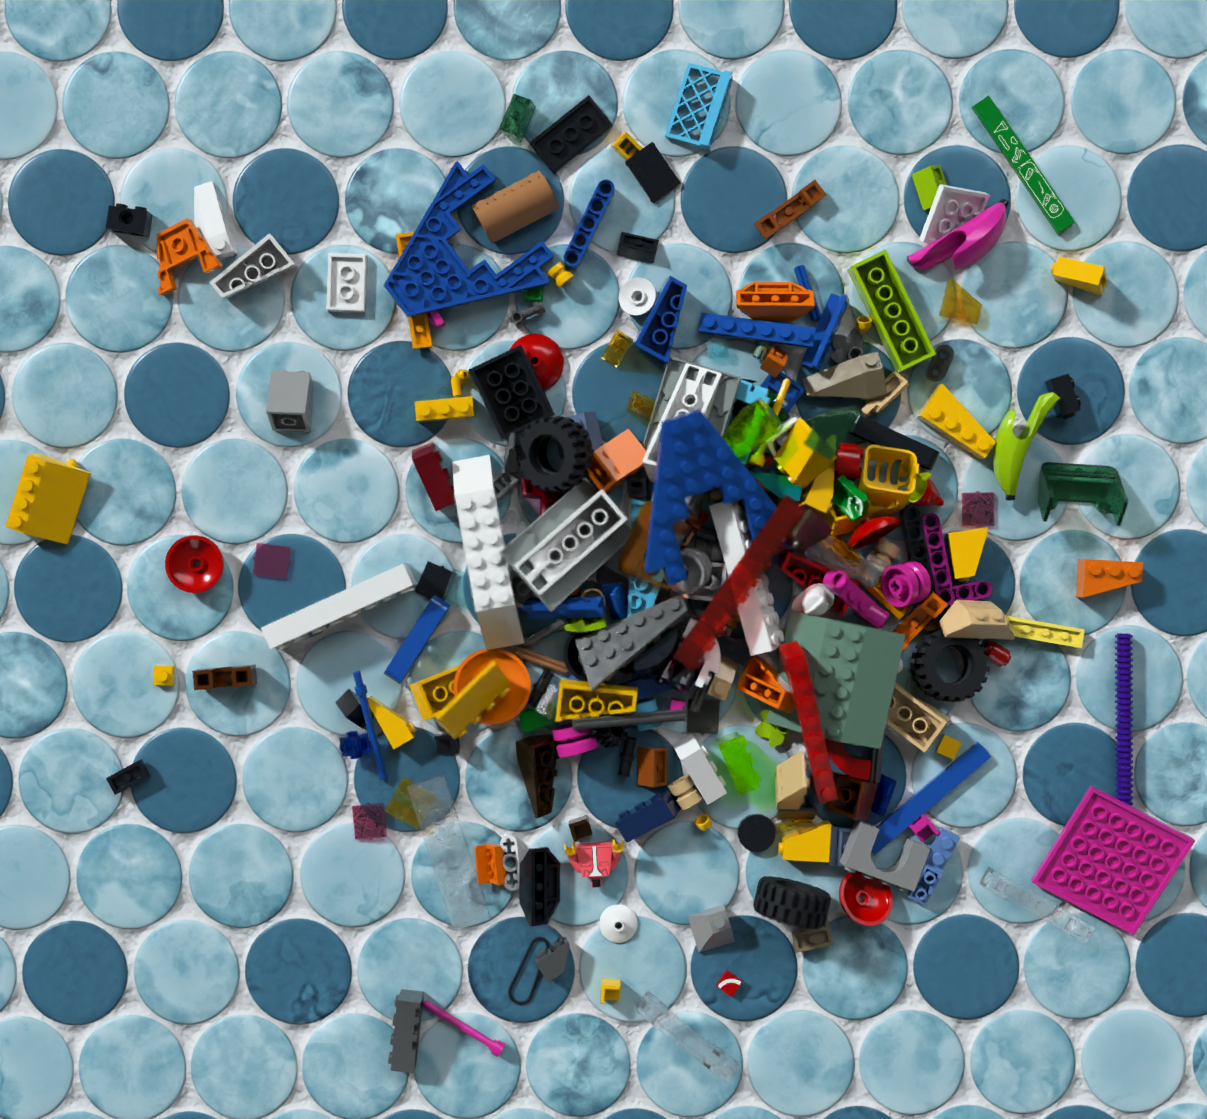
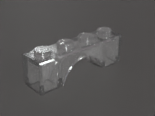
(865, 570)

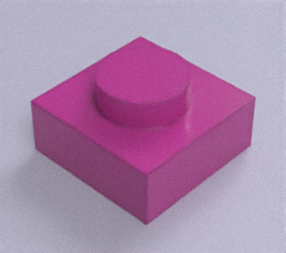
(436, 318)

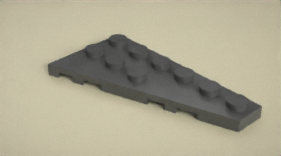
(621, 642)

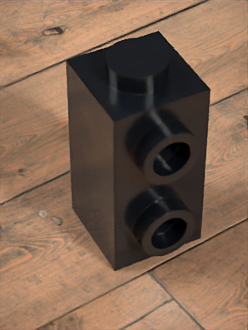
(1069, 401)

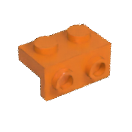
(490, 864)

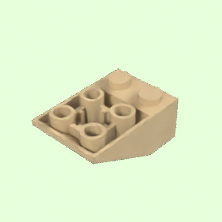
(791, 782)

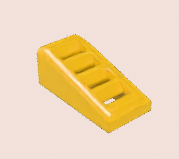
(625, 136)

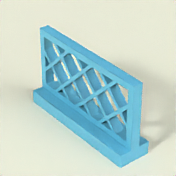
(715, 110)

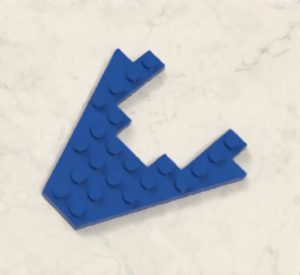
(433, 275)
(690, 462)

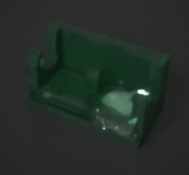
(517, 117)

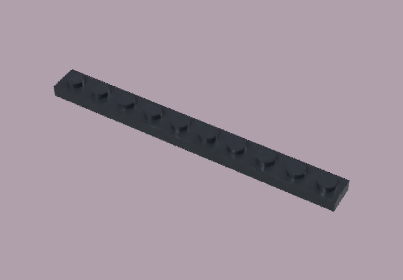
(728, 646)

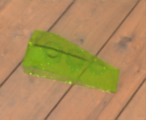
(752, 428)

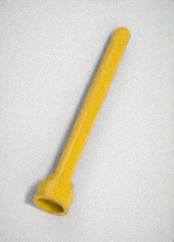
(757, 458)

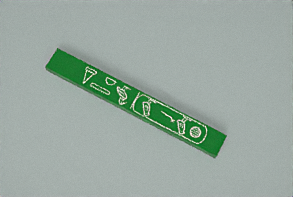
(1023, 164)

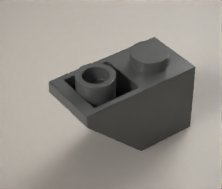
(553, 960)

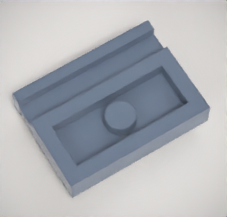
(838, 841)

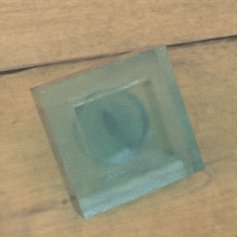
(718, 347)

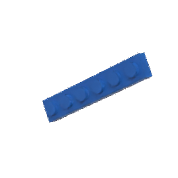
(757, 330)

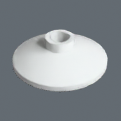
(631, 290)
(621, 914)

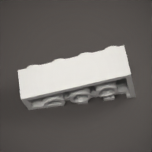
(254, 267)

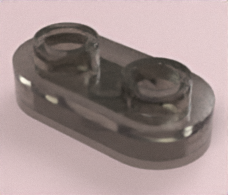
(940, 364)

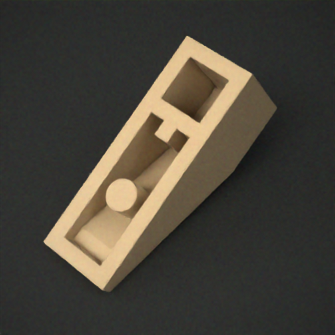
(722, 681)

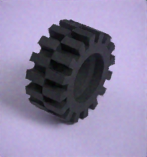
(611, 735)

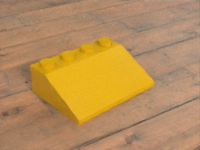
(48, 498)
(473, 701)

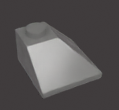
(711, 928)

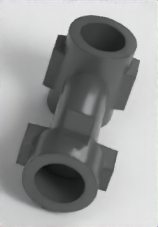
(517, 317)

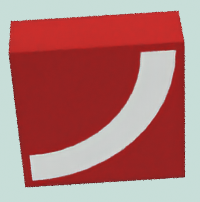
(729, 983)

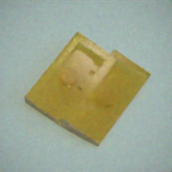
(401, 805)

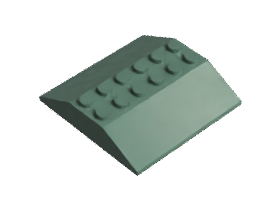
(850, 675)

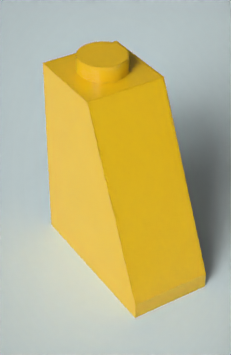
(1080, 275)
(965, 551)
(809, 846)

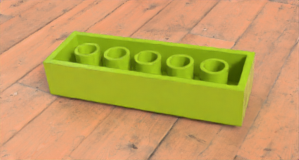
(891, 311)

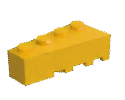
(953, 421)
(579, 701)

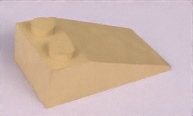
(915, 718)

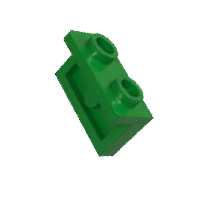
(850, 499)

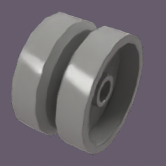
(697, 569)

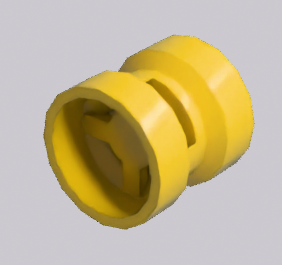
(560, 274)

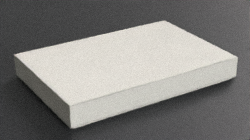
(346, 282)

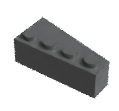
(406, 1031)

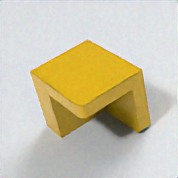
(610, 990)

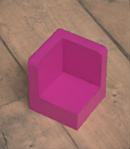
(923, 828)

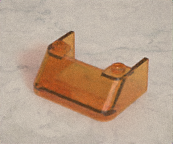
(631, 559)

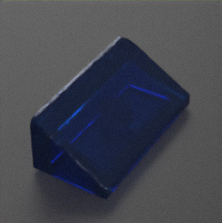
(883, 794)

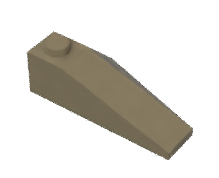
(855, 378)

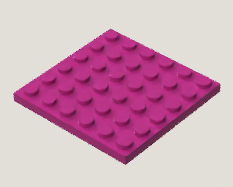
(1112, 860)

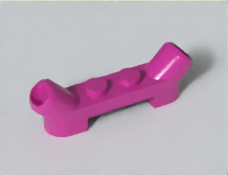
(862, 605)

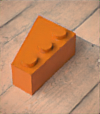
(1106, 575)
(765, 684)

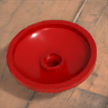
(549, 357)
(871, 531)
(181, 564)
(875, 898)

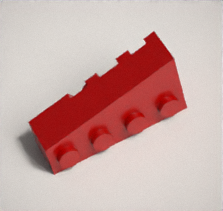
(809, 573)

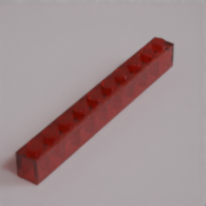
(739, 582)

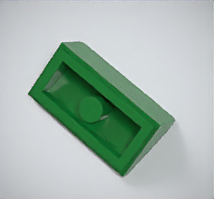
(532, 720)

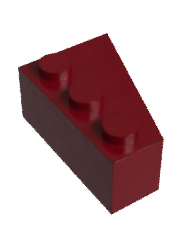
(434, 476)

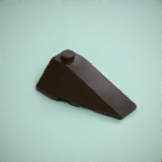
(537, 764)

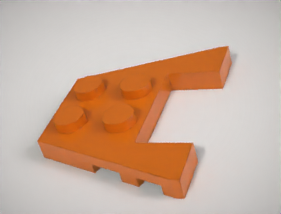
(178, 246)

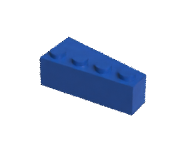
(659, 327)

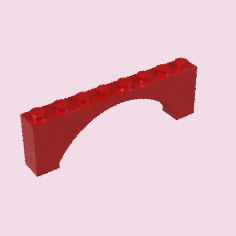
(801, 686)

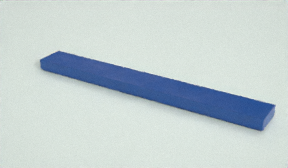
(929, 795)

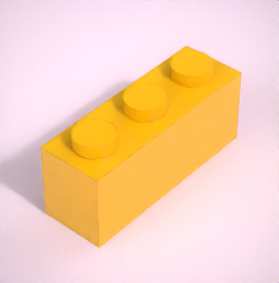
(445, 409)

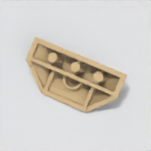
(976, 620)

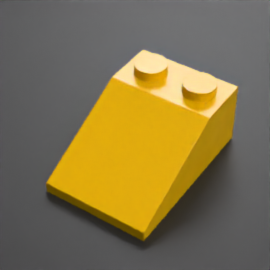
(434, 692)

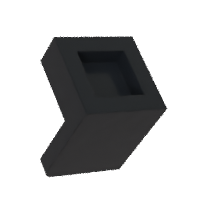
(446, 743)

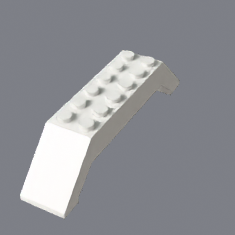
(482, 542)

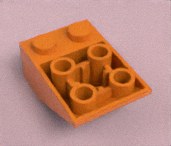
(616, 461)

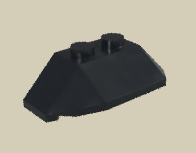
(539, 885)

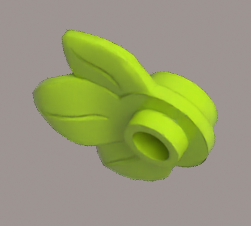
(773, 732)

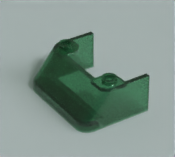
(830, 429)
(1081, 484)

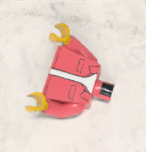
(594, 859)

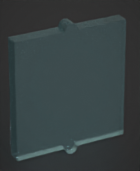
(459, 590)

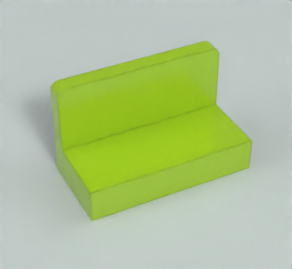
(927, 184)

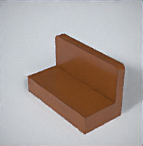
(652, 766)

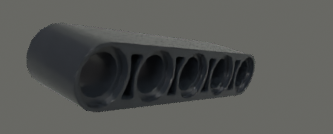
(881, 435)
(919, 541)

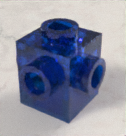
(354, 744)

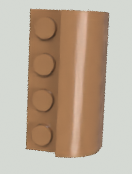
(515, 206)

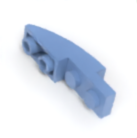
(938, 856)

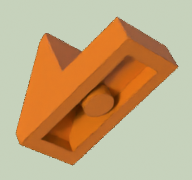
(774, 361)

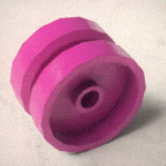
(905, 584)
(576, 741)

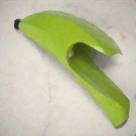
(1011, 450)

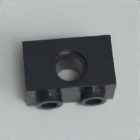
(138, 227)

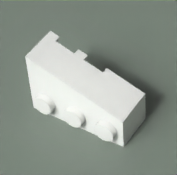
(700, 769)

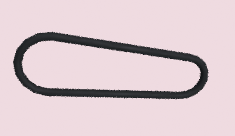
(517, 973)

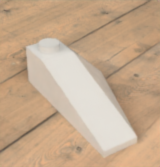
(212, 222)

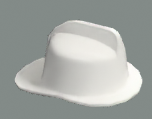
(814, 600)

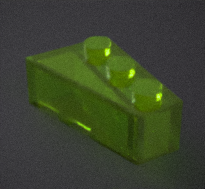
(739, 762)

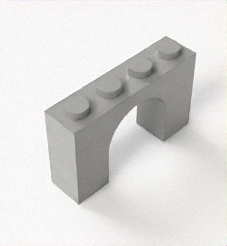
(903, 873)

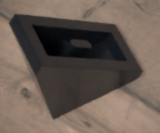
(351, 708)

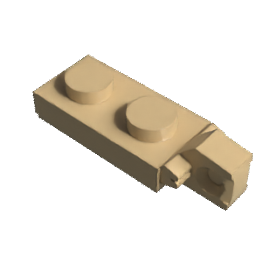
(895, 385)

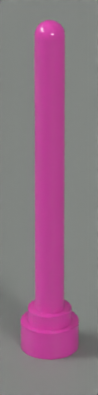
(494, 1045)

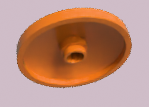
(515, 671)

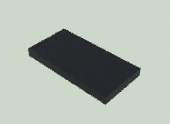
(571, 134)

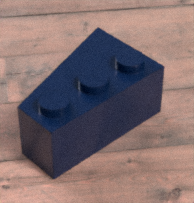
(648, 815)

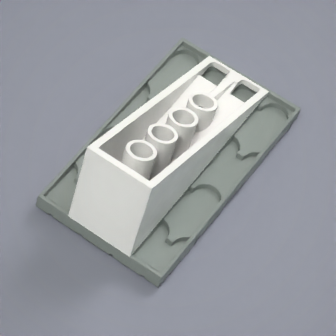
(684, 390)
(567, 543)

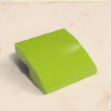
(585, 624)

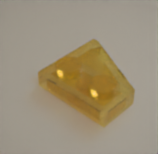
(959, 304)

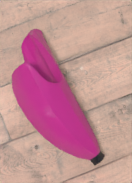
(981, 235)

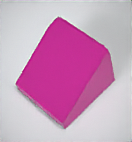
(676, 704)

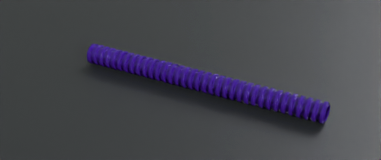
(1124, 718)

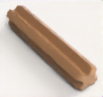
(541, 659)

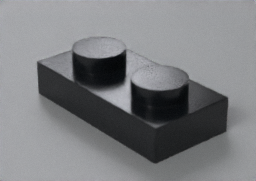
(128, 777)

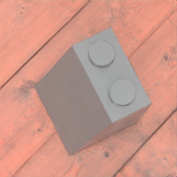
(290, 401)

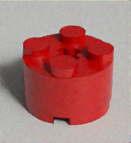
(848, 461)

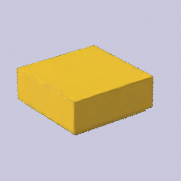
(948, 746)

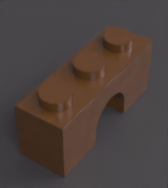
(224, 676)

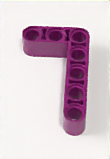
(943, 567)

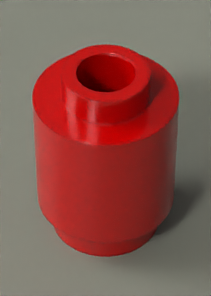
(997, 653)

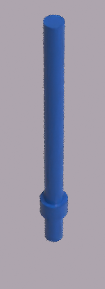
(361, 691)

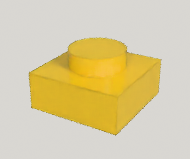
(163, 675)

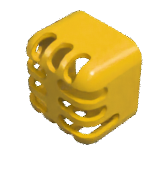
(887, 492)

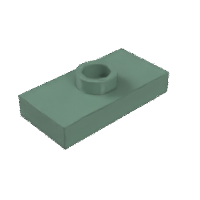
(907, 681)

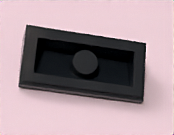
(637, 247)

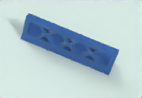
(825, 331)
(569, 608)

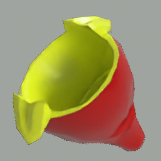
(925, 492)

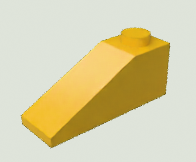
(394, 725)

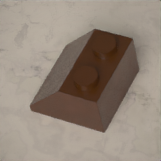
(854, 797)

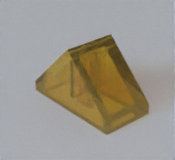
(617, 348)
(640, 404)

